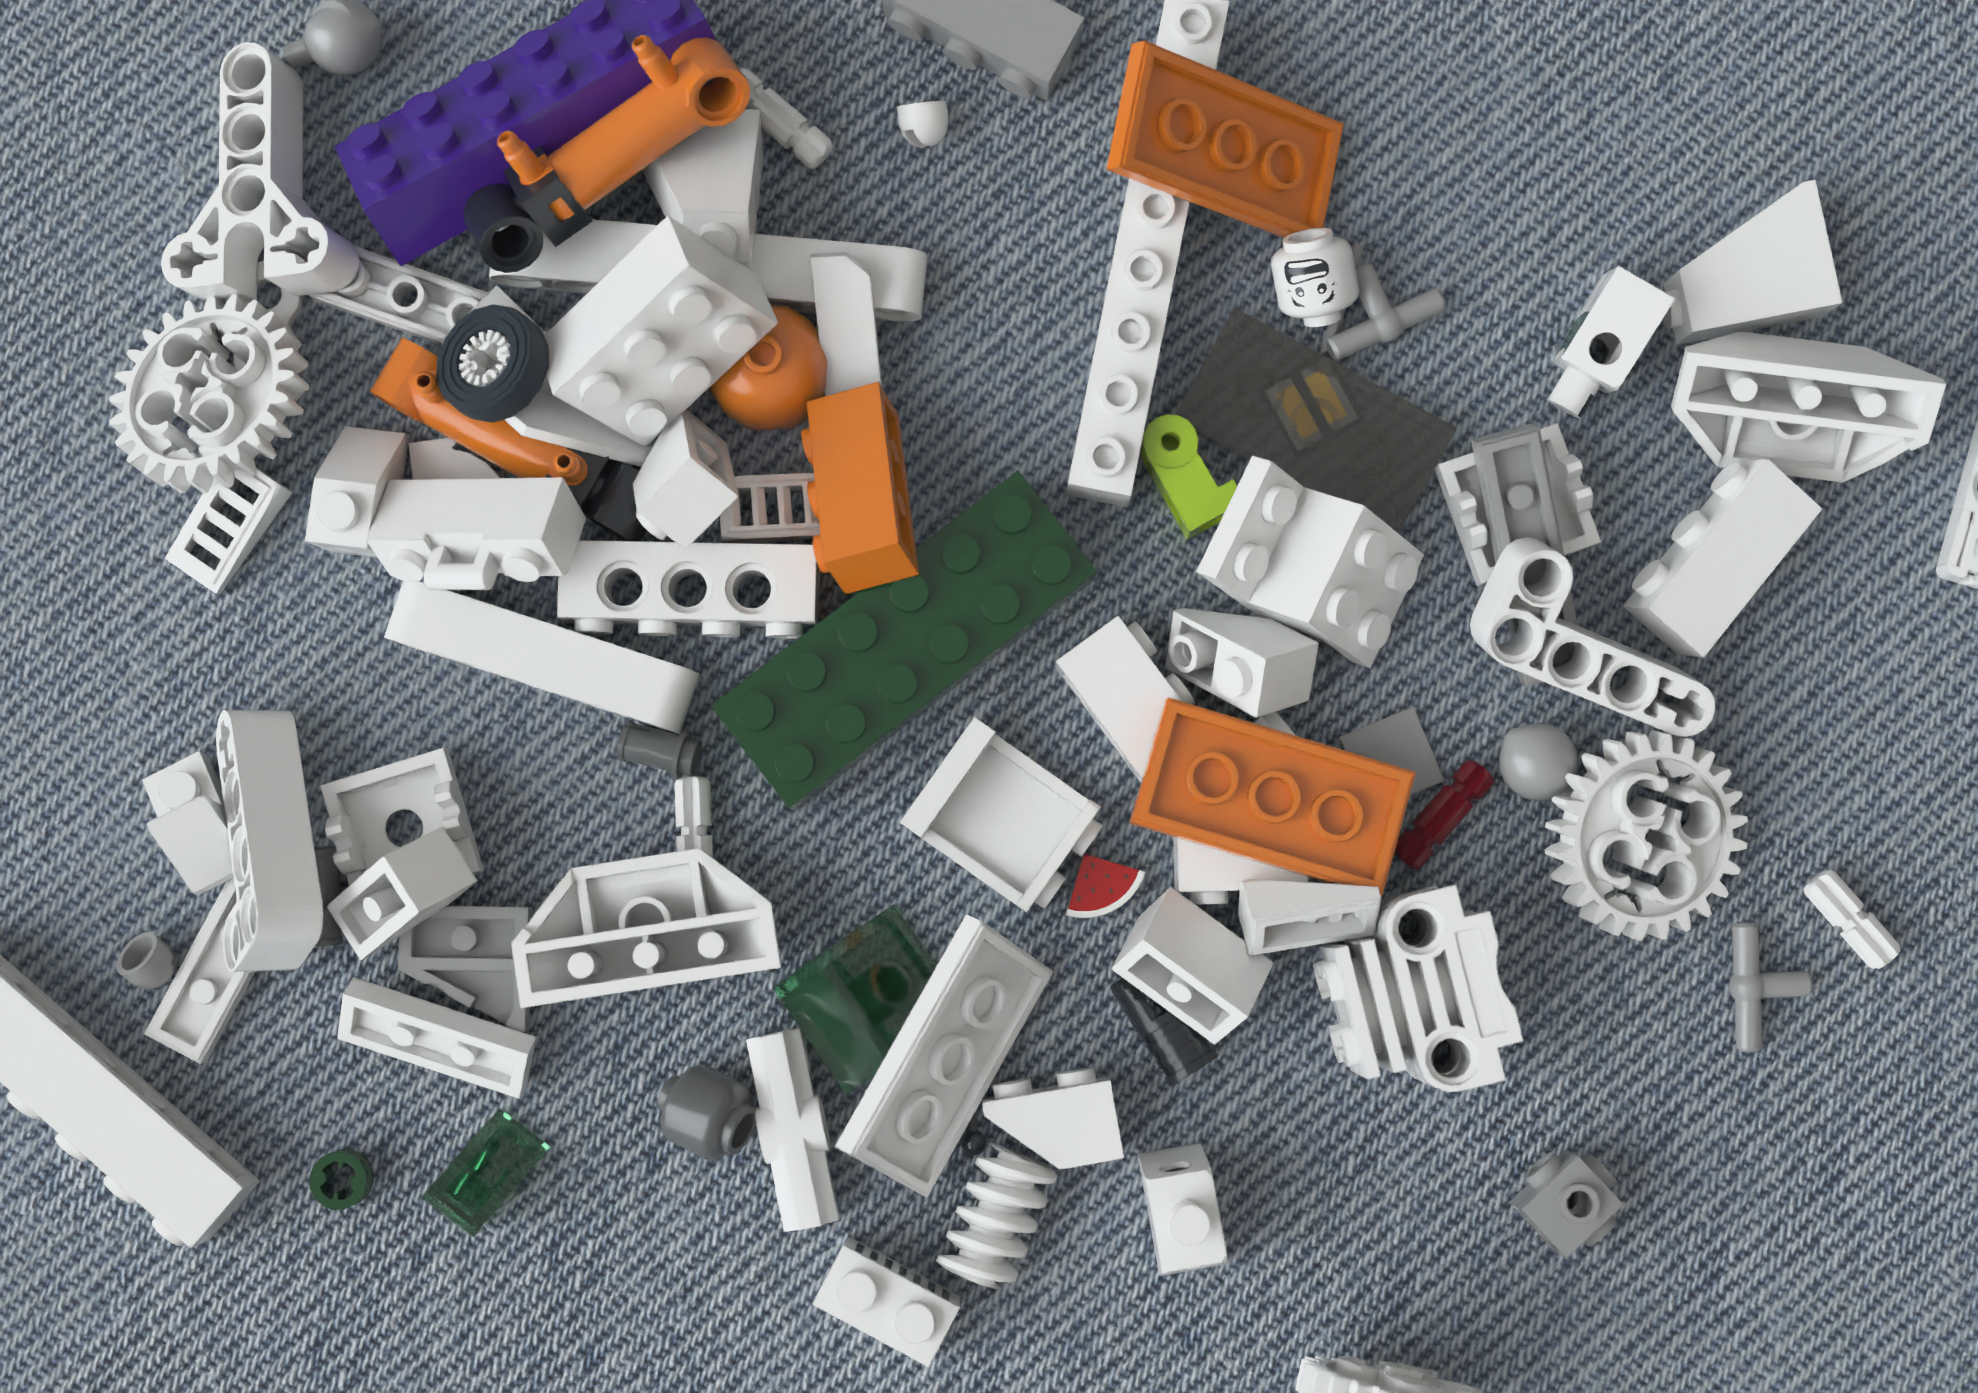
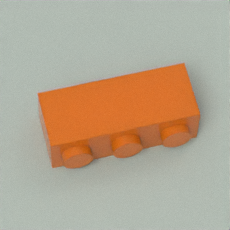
(859, 489)

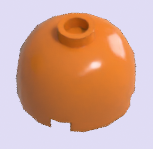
(775, 376)

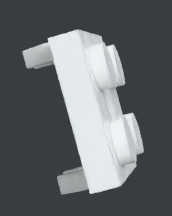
(1571, 500)
(366, 801)

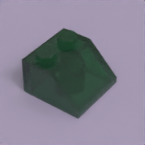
(859, 995)

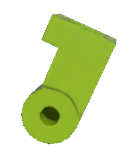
(1181, 475)

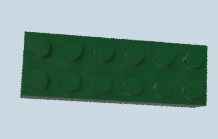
(905, 642)

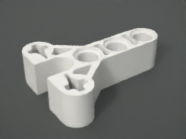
(231, 231)

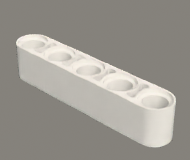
(542, 655)

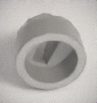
(146, 961)

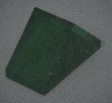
(486, 1174)

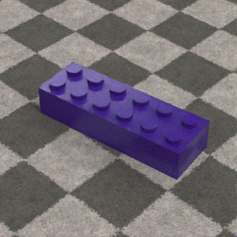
(547, 89)

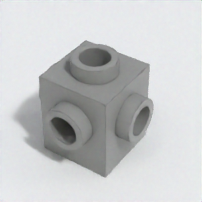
(1546, 1196)

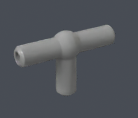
(1384, 321)
(1750, 986)

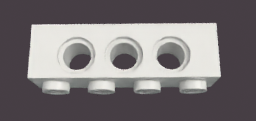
(596, 565)

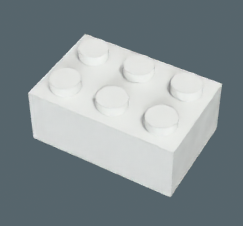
(656, 332)

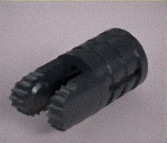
(1171, 1041)

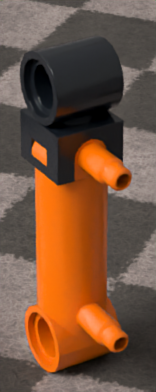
(560, 187)
(597, 483)

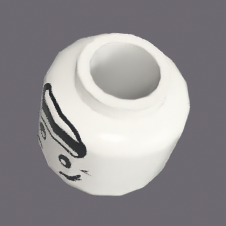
(1314, 276)

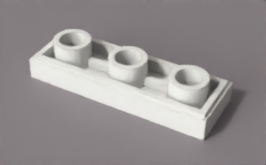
(379, 290)

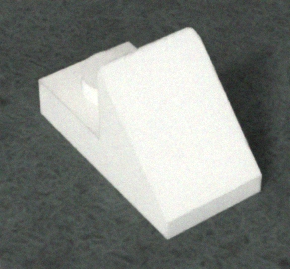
(191, 821)

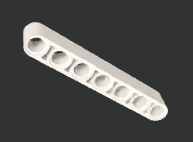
(778, 261)

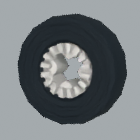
(470, 346)

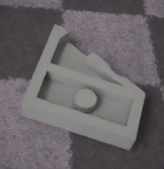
(470, 958)

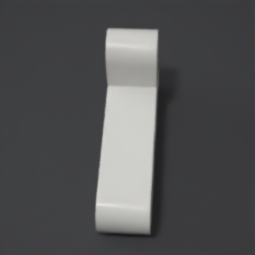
(1594, 656)
(269, 842)

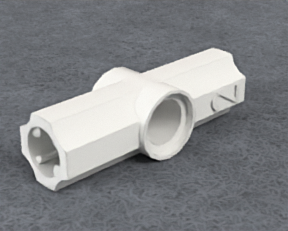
(792, 1130)

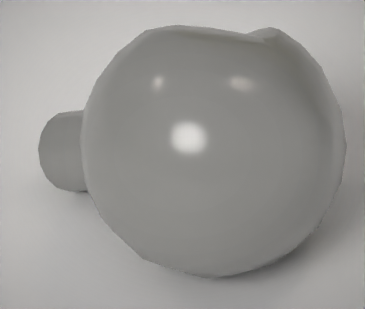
(339, 38)
(1537, 760)

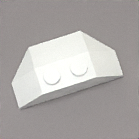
(1803, 404)
(643, 929)

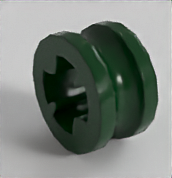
(323, 1174)

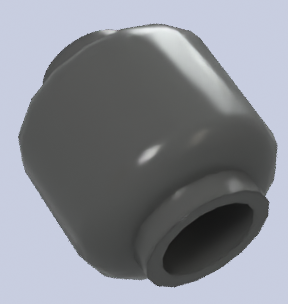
(706, 1112)

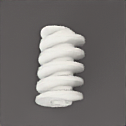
(998, 1217)

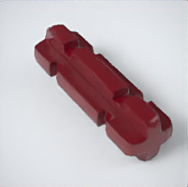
(1443, 814)

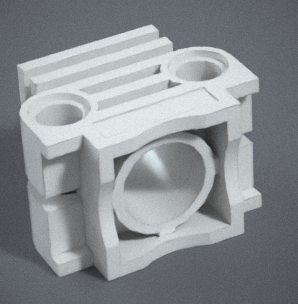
(1406, 998)

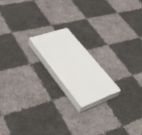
(945, 1057)

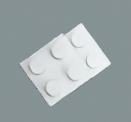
(1311, 561)

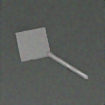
(1398, 742)

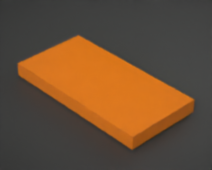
(1223, 143)
(1272, 797)

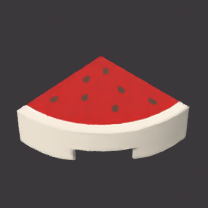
(1101, 887)

